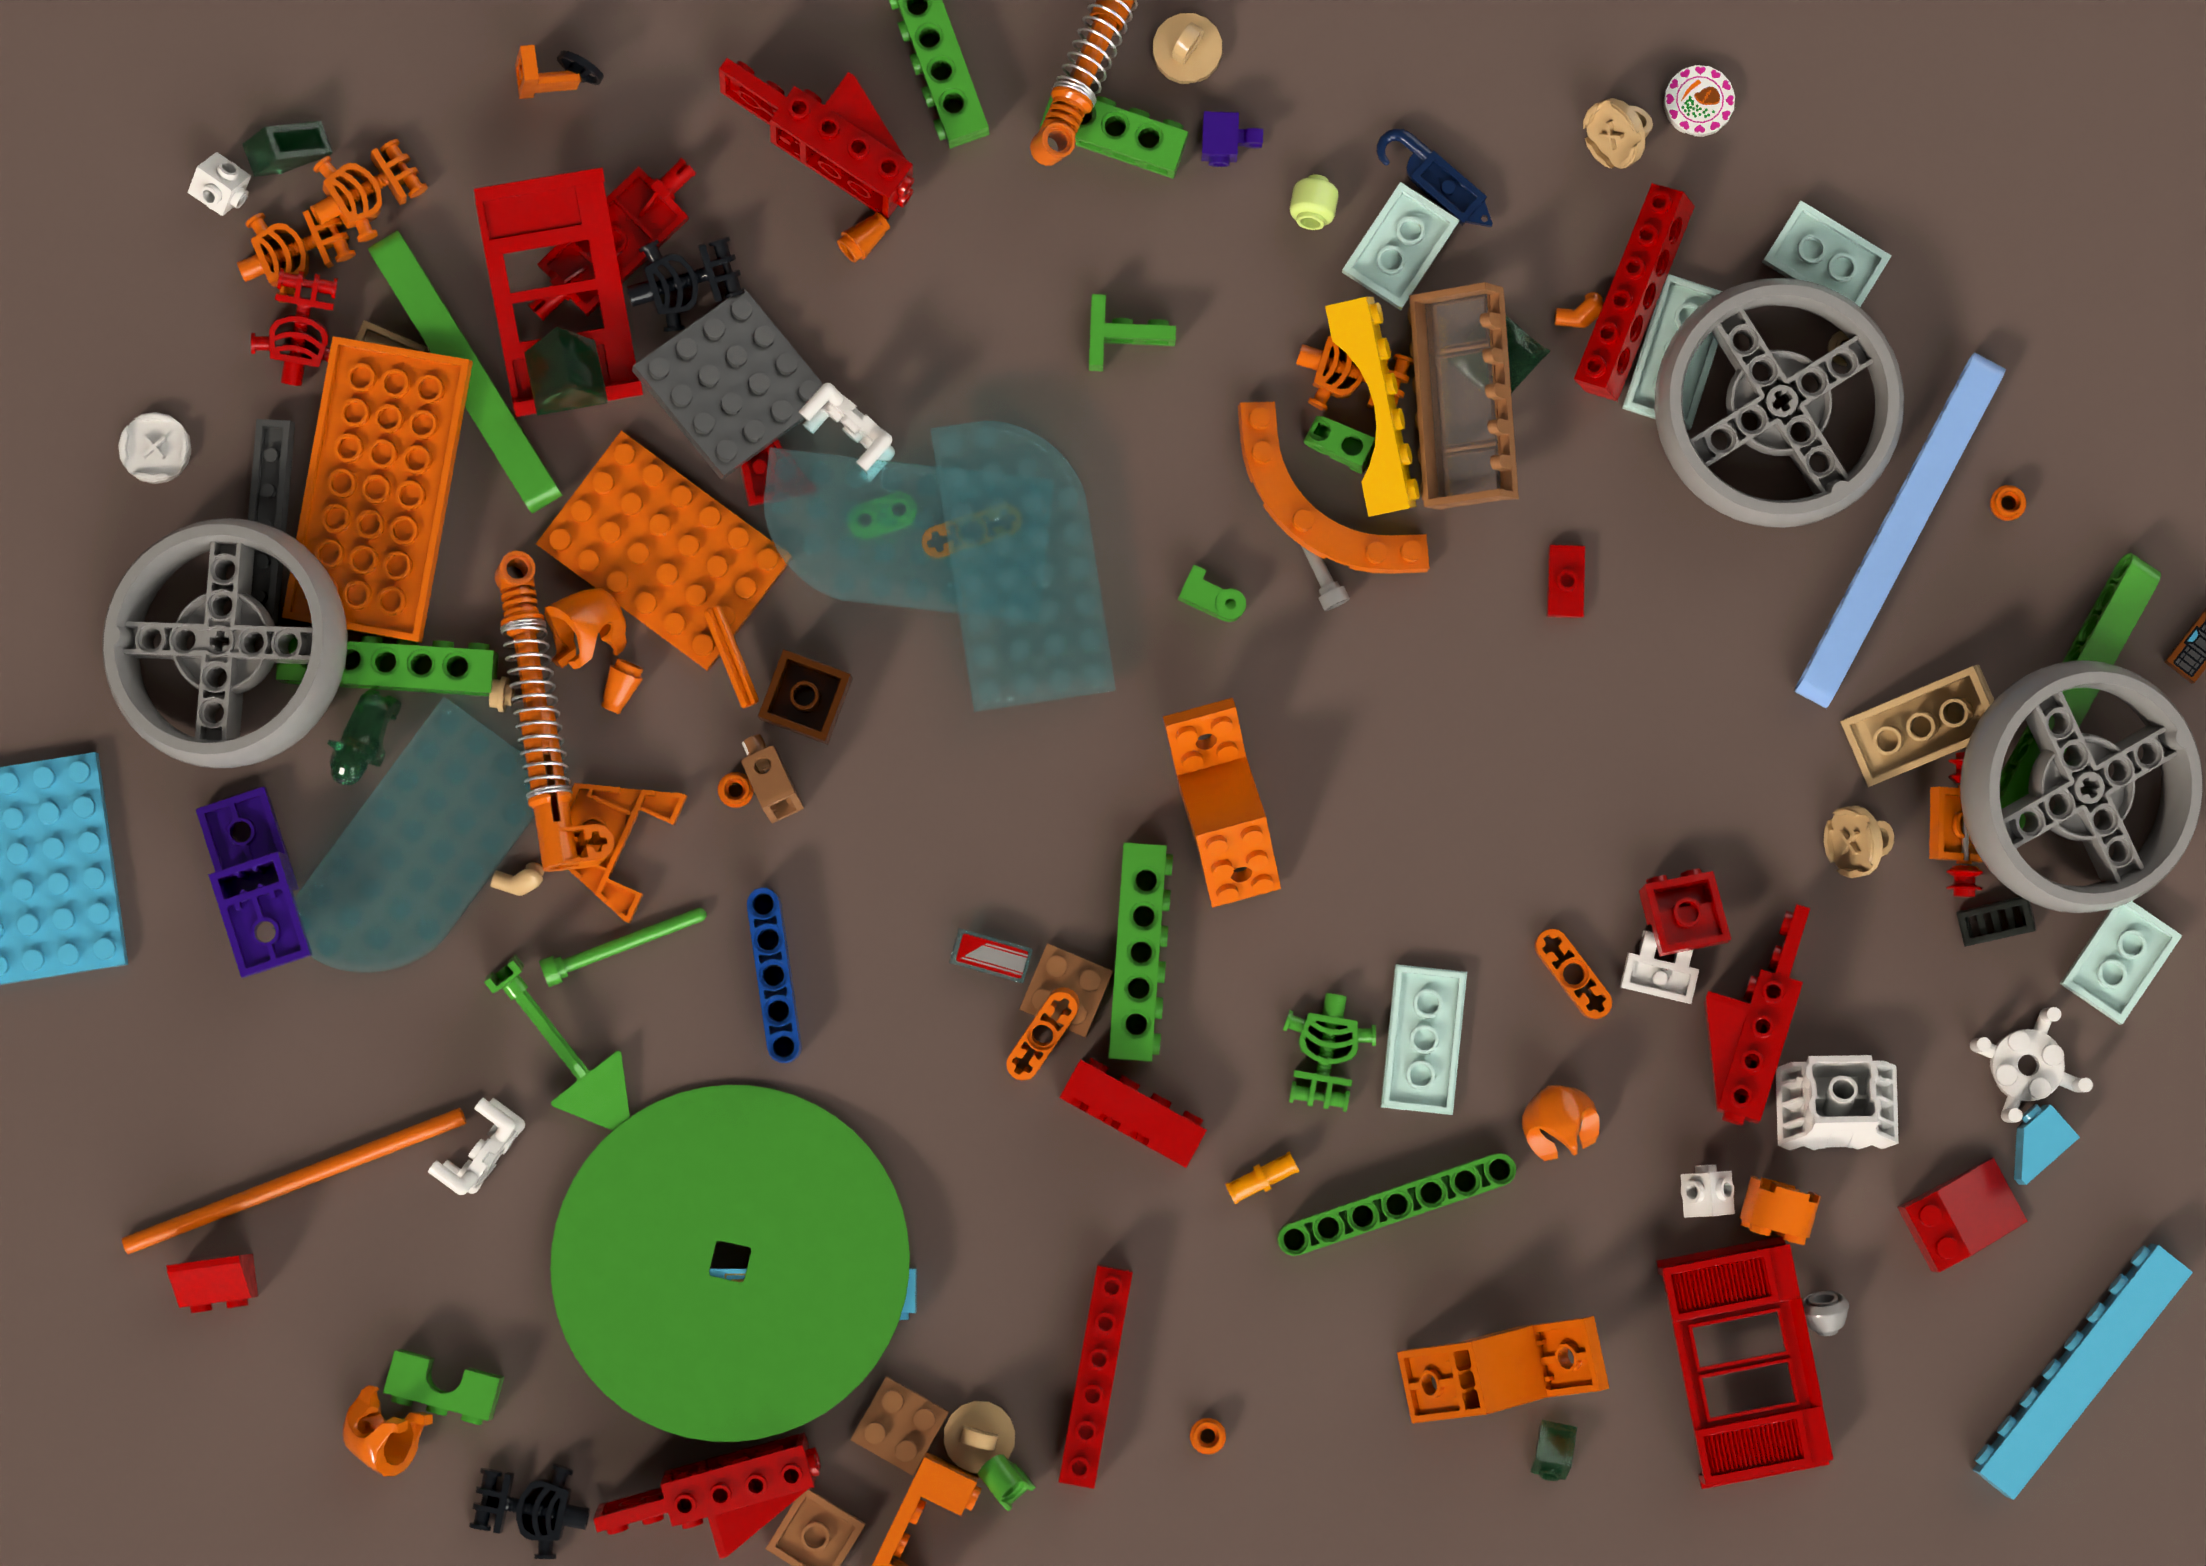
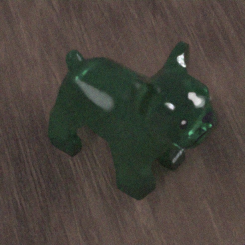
(362, 737)

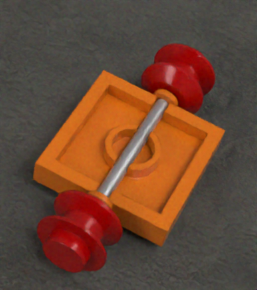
(1950, 837)

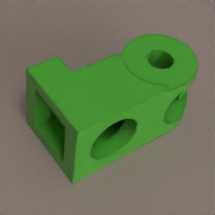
(1340, 443)
(1220, 603)

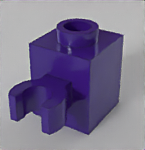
(1222, 137)

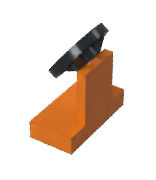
(532, 82)

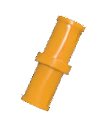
(1262, 1177)

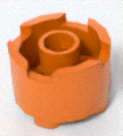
(1779, 1208)

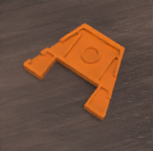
(618, 811)

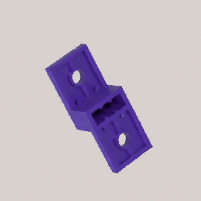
(253, 882)

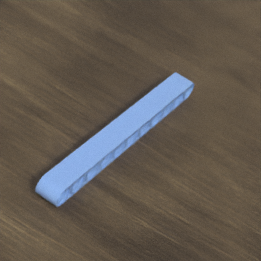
(1900, 530)

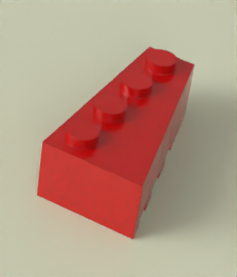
(1133, 1113)

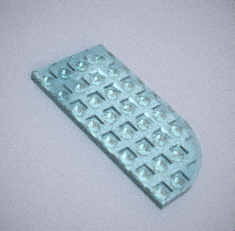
(861, 531)
(1021, 567)
(418, 847)

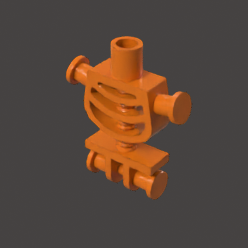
(340, 197)
(262, 263)
(1320, 361)

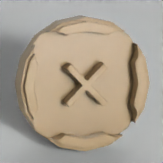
(1187, 48)
(1616, 132)
(1856, 841)
(978, 1434)

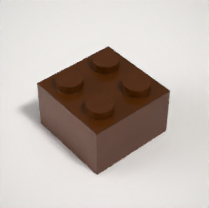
(805, 697)

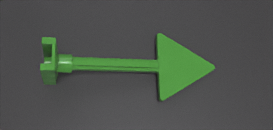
(599, 1092)

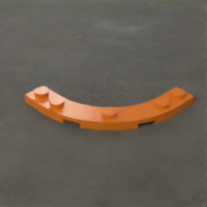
(1302, 520)

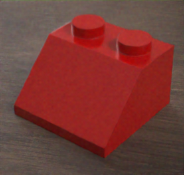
(214, 1281)

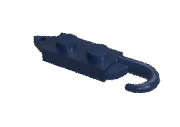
(1438, 179)

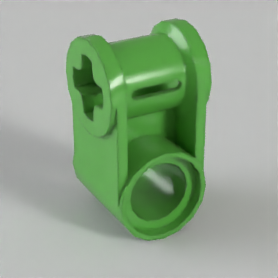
(1005, 1480)

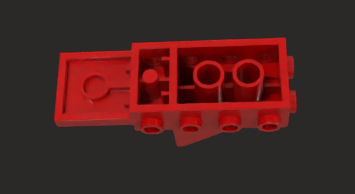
(836, 140)
(1736, 1029)
(733, 1490)

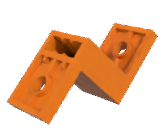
(1222, 802)
(1503, 1369)

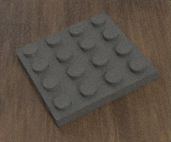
(730, 383)

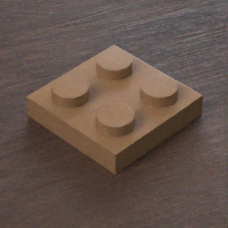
(1063, 969)
(899, 1425)
(815, 1533)

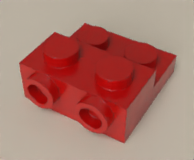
(1684, 911)

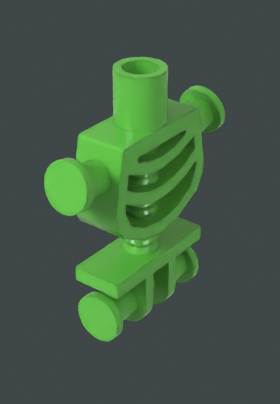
(1332, 1017)

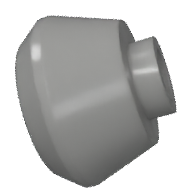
(1825, 1312)

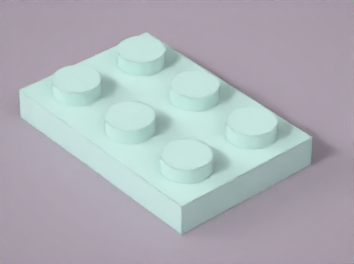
(1400, 246)
(1826, 254)
(2121, 960)

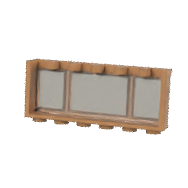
(1463, 396)

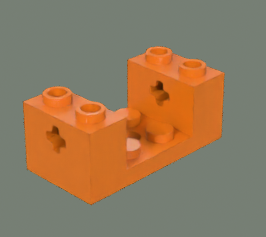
(938, 1483)

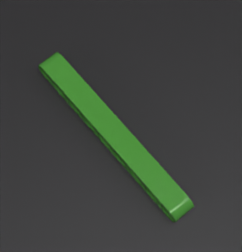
(483, 399)
(2098, 640)

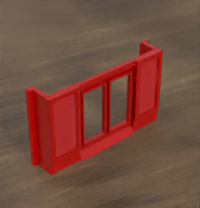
(549, 214)
(1733, 1286)

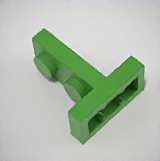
(1123, 332)

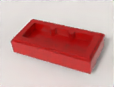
(1566, 581)

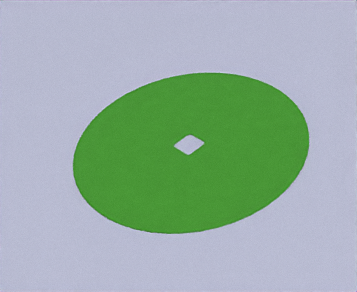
(714, 1351)

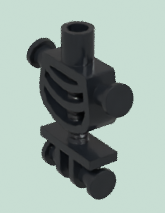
(651, 290)
(564, 1514)

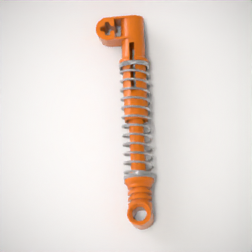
(1074, 97)
(538, 724)

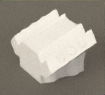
(1837, 1103)

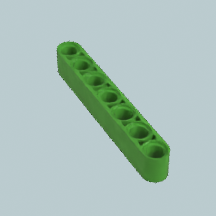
(1414, 1204)

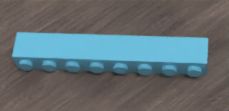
(2081, 1370)

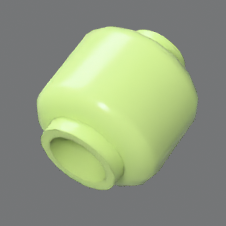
(1314, 202)

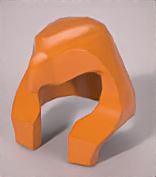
(586, 616)
(1560, 1114)
(382, 1443)

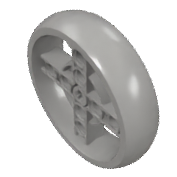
(1725, 317)
(130, 638)
(2165, 744)

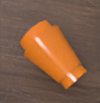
(863, 237)
(621, 684)

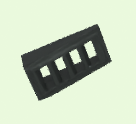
(1966, 929)

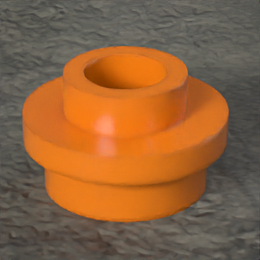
(2015, 495)
(724, 790)
(1211, 1447)

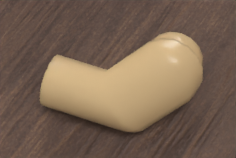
(521, 882)

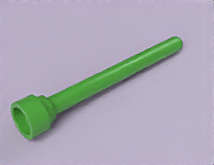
(557, 968)

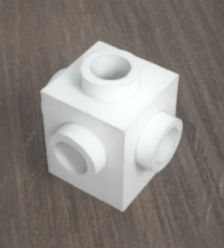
(220, 184)
(1707, 1192)

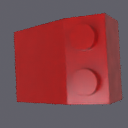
(1962, 1215)

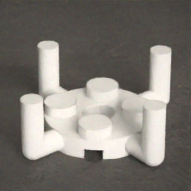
(859, 427)
(2048, 1058)
(485, 1153)

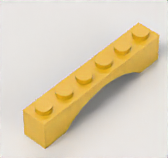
(1357, 332)

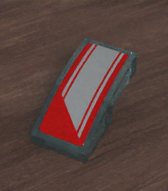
(990, 955)

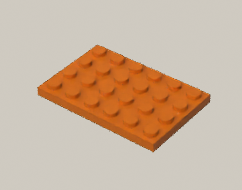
(662, 548)

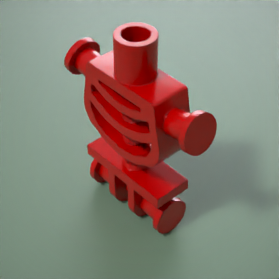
(294, 361)

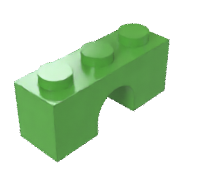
(412, 1380)

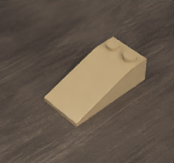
(1918, 725)

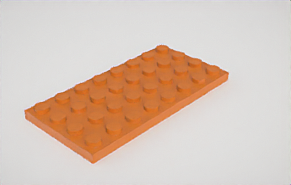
(381, 482)

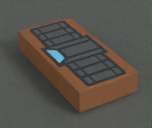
(2189, 654)

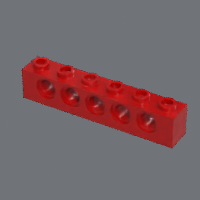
(1634, 292)
(1095, 1376)

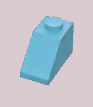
(2040, 1141)

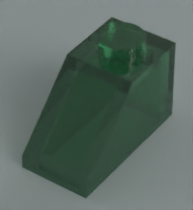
(286, 147)

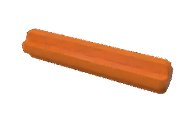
(731, 656)

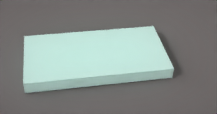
(1675, 304)
(1423, 1039)

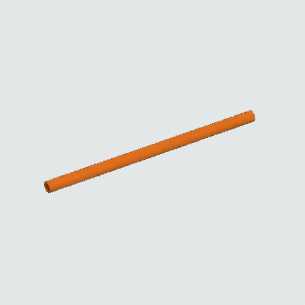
(293, 1181)

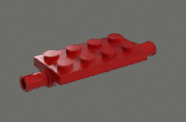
(638, 214)

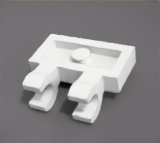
(1659, 977)

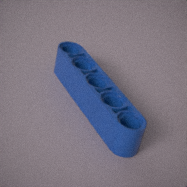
(776, 957)

